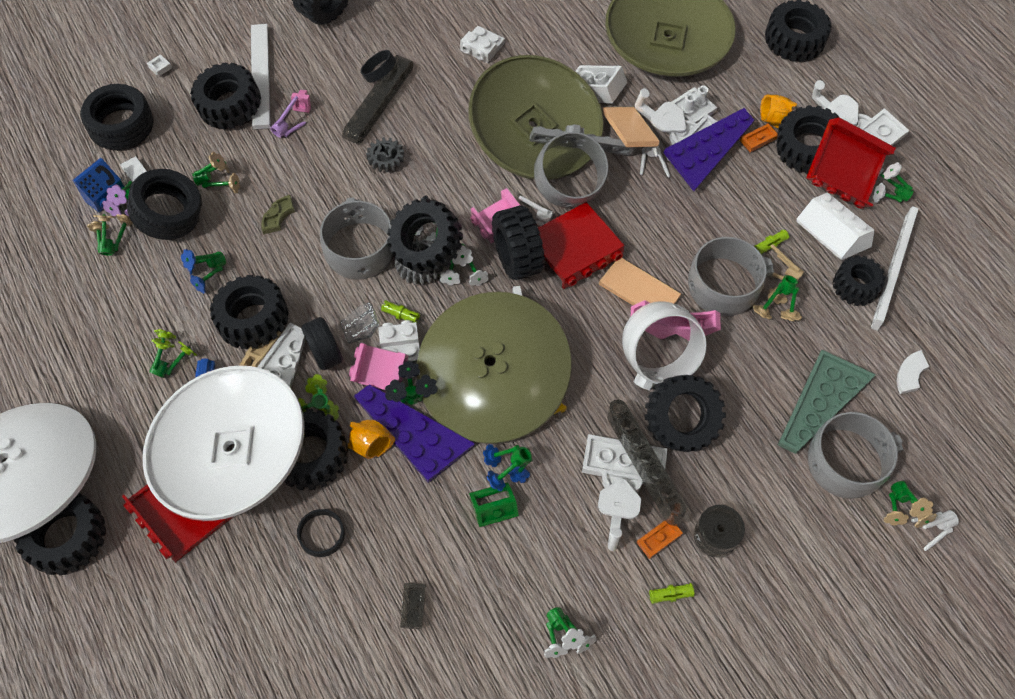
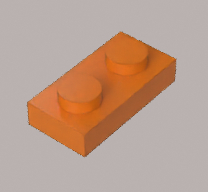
(758, 137)
(659, 538)

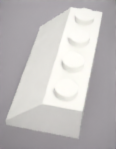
(836, 226)

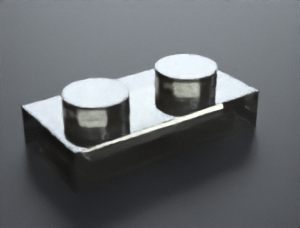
(413, 606)

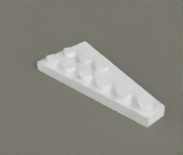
(285, 354)

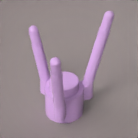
(280, 127)

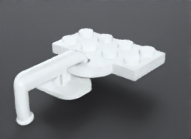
(670, 119)
(881, 125)
(620, 480)

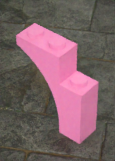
(678, 325)

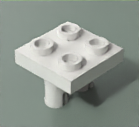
(695, 104)

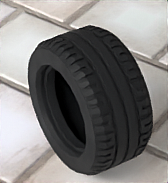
(111, 99)
(169, 183)

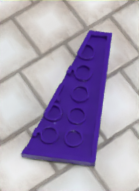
(703, 150)
(420, 439)

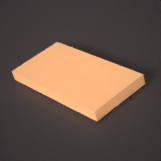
(630, 127)
(636, 285)

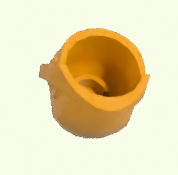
(775, 108)
(370, 438)

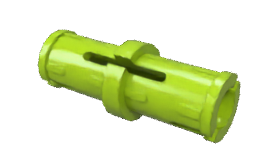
(769, 240)
(400, 312)
(671, 593)

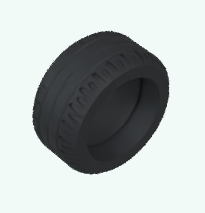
(322, 343)

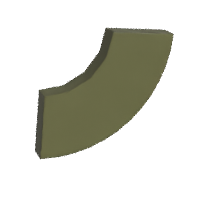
(277, 212)

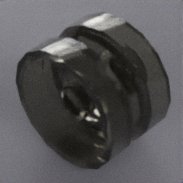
(719, 531)

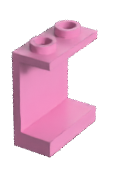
(484, 217)
(376, 366)

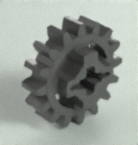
(385, 154)

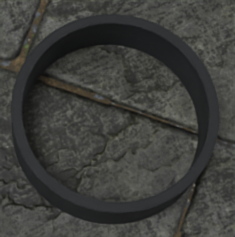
(380, 72)
(312, 514)

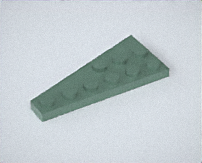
(825, 393)

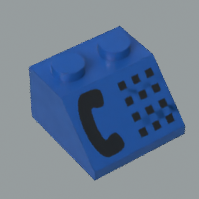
(95, 182)

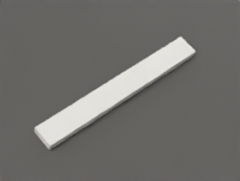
(260, 73)
(894, 269)

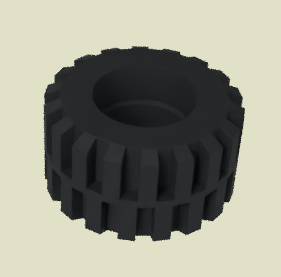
(863, 269)

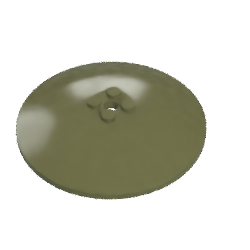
(698, 30)
(537, 91)
(513, 394)

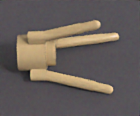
(793, 270)

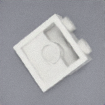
(481, 44)
(400, 338)

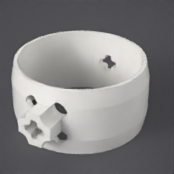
(684, 365)

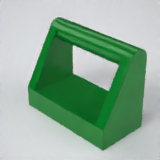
(496, 510)

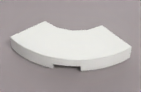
(909, 372)

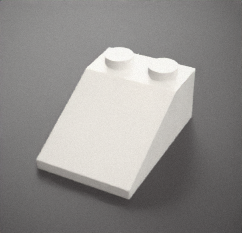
(604, 81)

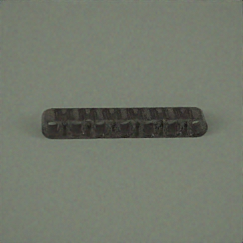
(377, 101)
(646, 469)

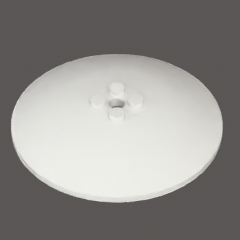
(190, 435)
(46, 464)

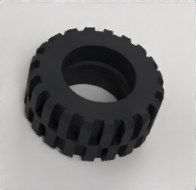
(320, 11)
(798, 16)
(218, 81)
(796, 123)
(407, 224)
(518, 242)
(240, 295)
(709, 420)
(330, 462)
(76, 550)

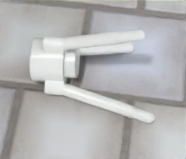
(653, 151)
(543, 214)
(943, 521)

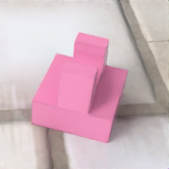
(303, 101)

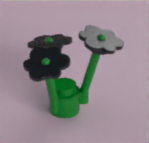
(410, 394)

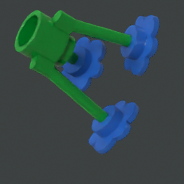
(213, 260)
(519, 460)

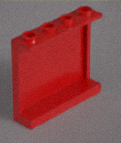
(848, 162)
(579, 244)
(173, 532)

